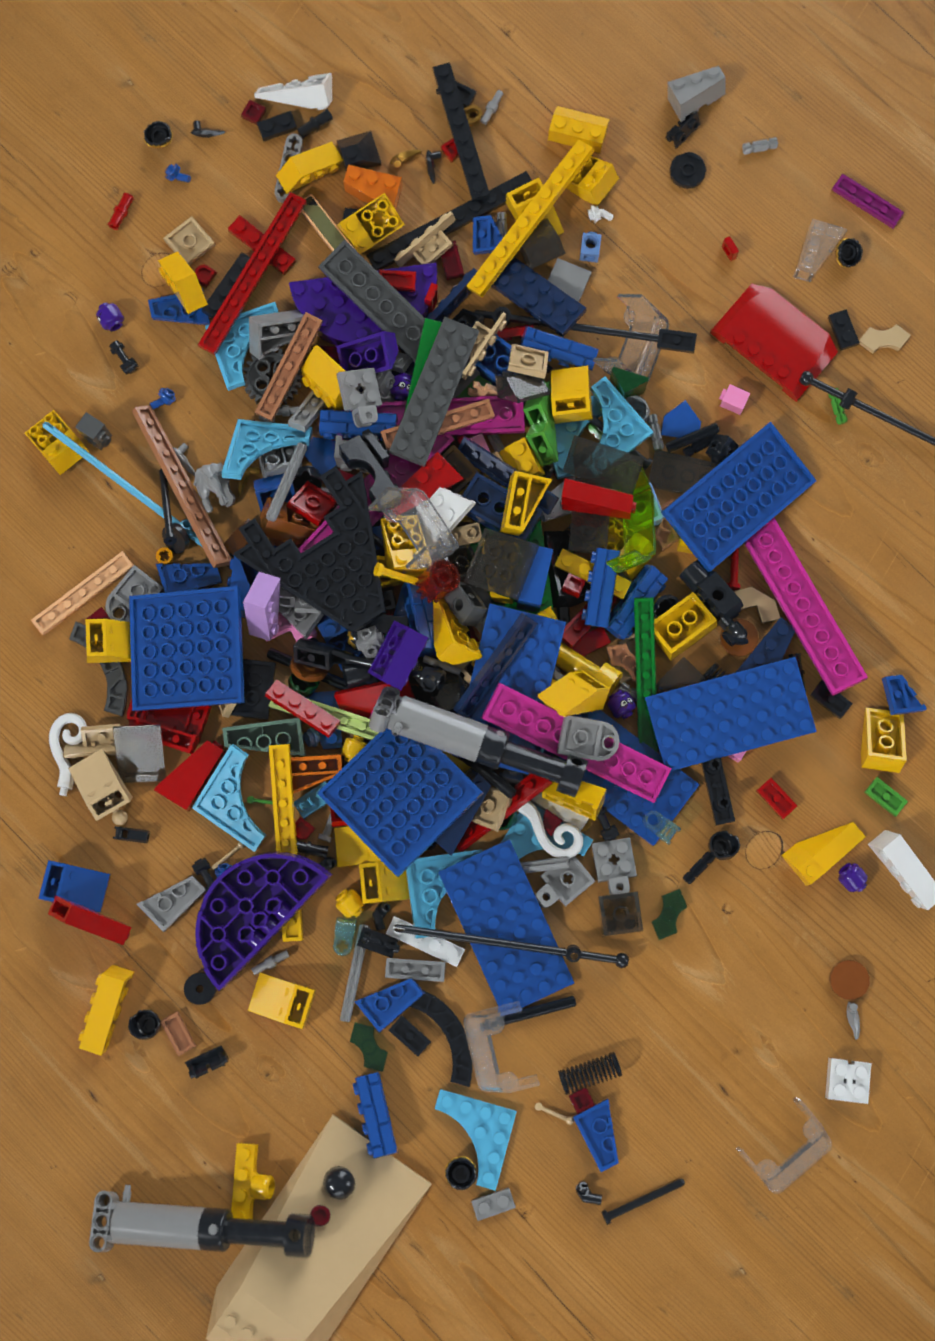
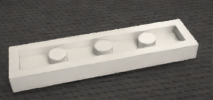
(434, 946)

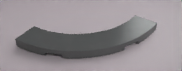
(114, 673)

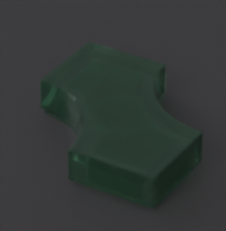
(665, 923)
(373, 1055)

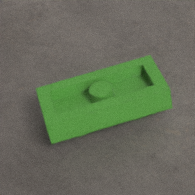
(885, 796)

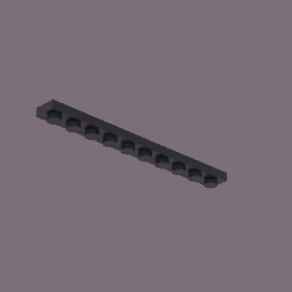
(463, 214)

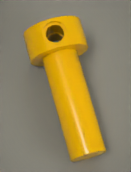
(571, 661)

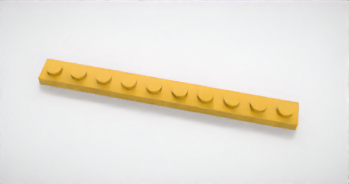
(530, 218)
(285, 821)

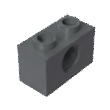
(93, 431)
(466, 605)

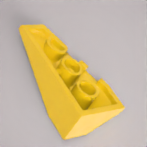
(451, 638)
(819, 853)

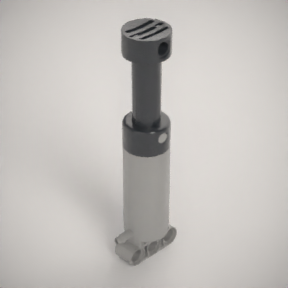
(470, 739)
(193, 1227)

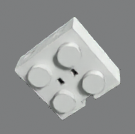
(848, 1080)

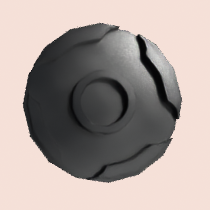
(687, 170)

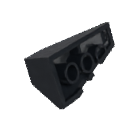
(557, 541)

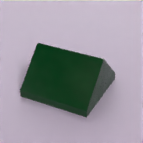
(628, 382)

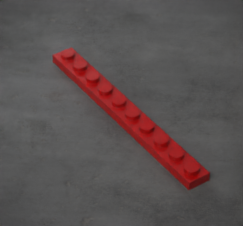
(252, 273)

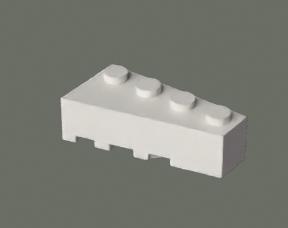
(905, 867)

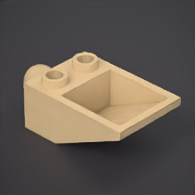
(100, 782)

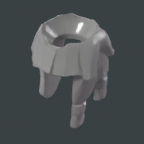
(209, 479)

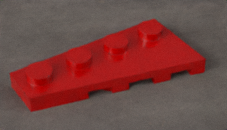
(434, 475)

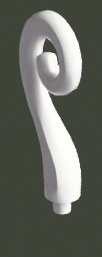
(65, 778)
(533, 814)

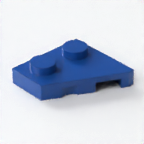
(485, 235)
(900, 696)

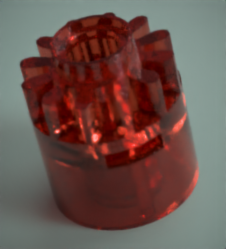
(438, 581)

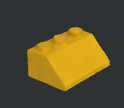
(571, 125)
(320, 375)
(683, 626)

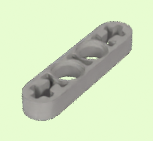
(286, 153)

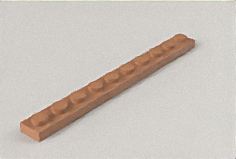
(182, 486)

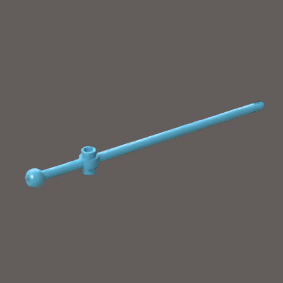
(119, 480)

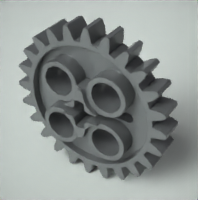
(255, 378)

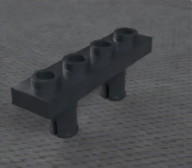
(718, 792)

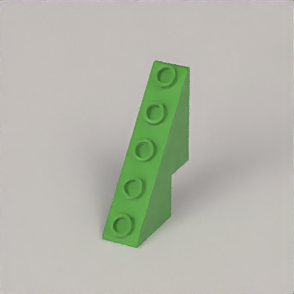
(542, 429)

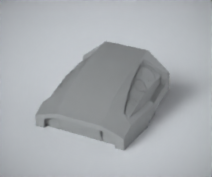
(276, 461)

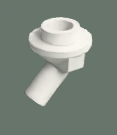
(595, 214)

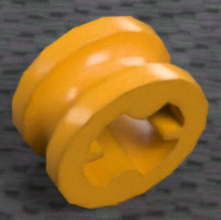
(170, 554)

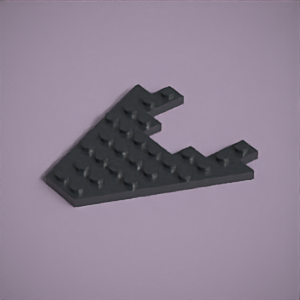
(336, 571)

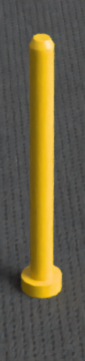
(379, 570)

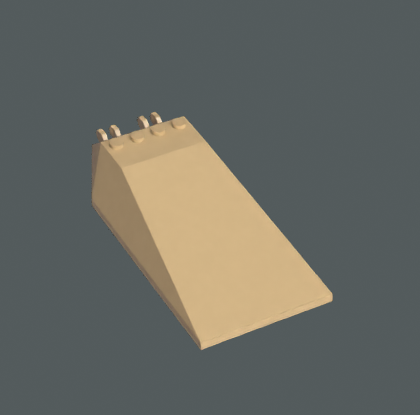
(306, 1298)

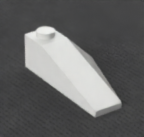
(311, 93)

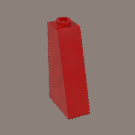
(596, 500)
(192, 775)
(89, 920)

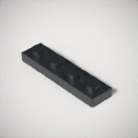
(221, 292)

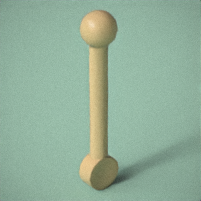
(239, 846)
(538, 1106)

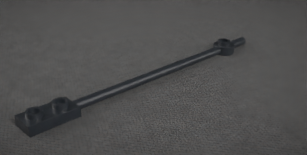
(666, 340)

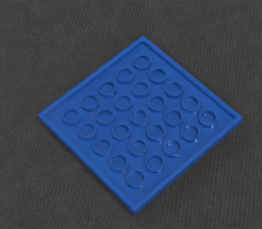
(186, 649)
(399, 797)

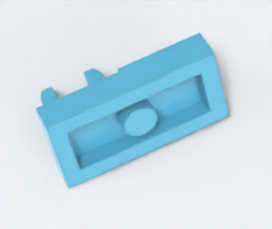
(310, 802)

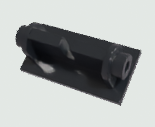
(688, 126)
(378, 942)
(212, 1059)

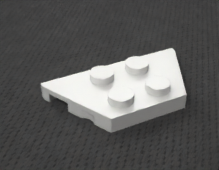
(451, 506)

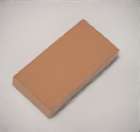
(178, 1033)

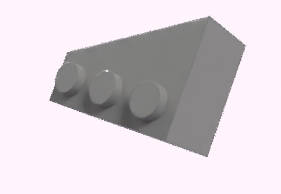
(696, 90)

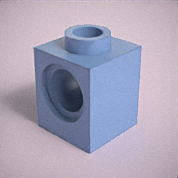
(590, 254)

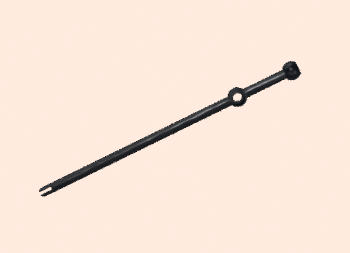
(848, 399)
(621, 960)

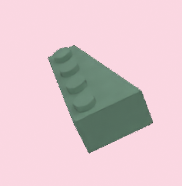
(261, 735)

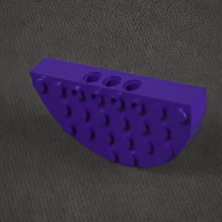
(341, 316)
(250, 907)

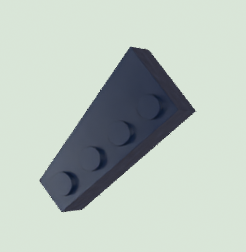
(771, 646)
(453, 835)

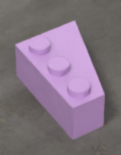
(262, 606)

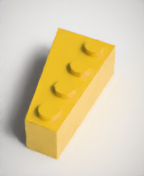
(104, 1009)

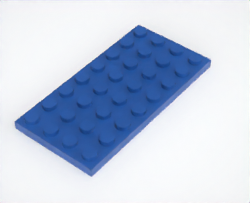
(738, 496)
(531, 667)
(730, 714)
(630, 807)
(498, 902)

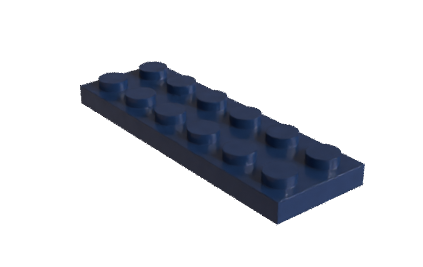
(539, 297)

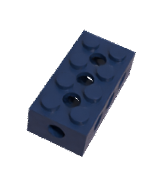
(496, 495)

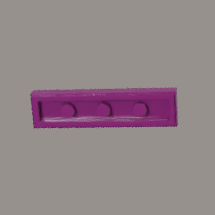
(867, 201)

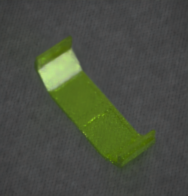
(638, 530)

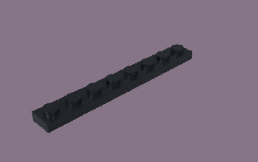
(461, 132)

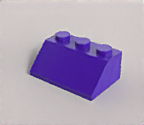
(372, 351)
(398, 655)

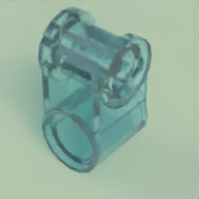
(662, 827)
(344, 932)

